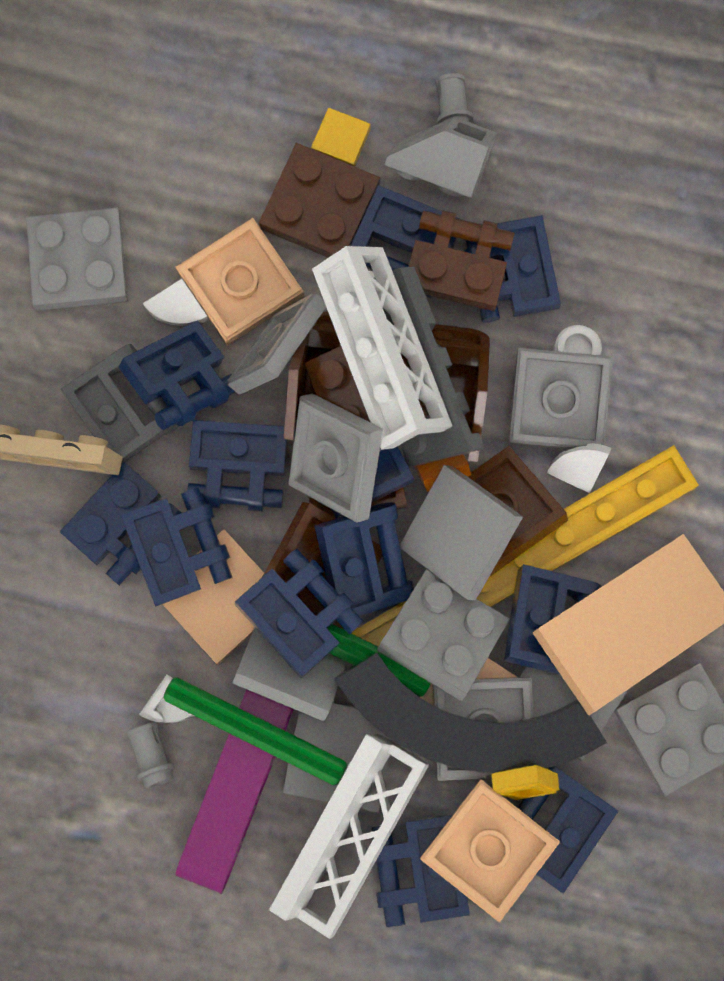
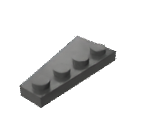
(458, 438)

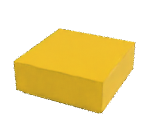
(341, 136)
(525, 782)

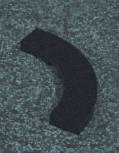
(465, 741)

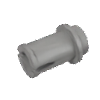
(452, 98)
(150, 756)

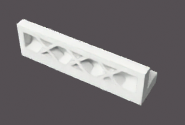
(375, 344)
(333, 826)

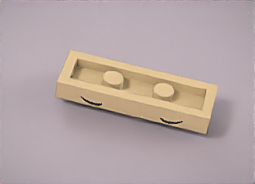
(51, 450)

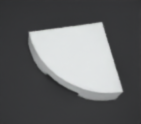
(176, 306)
(580, 465)
(161, 711)

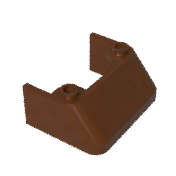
(469, 369)

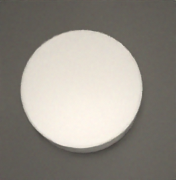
(578, 340)

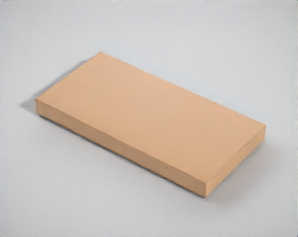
(634, 624)

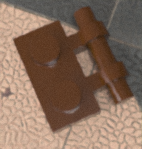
(460, 274)

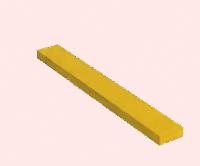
(588, 525)

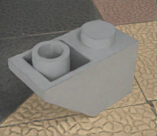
(445, 155)

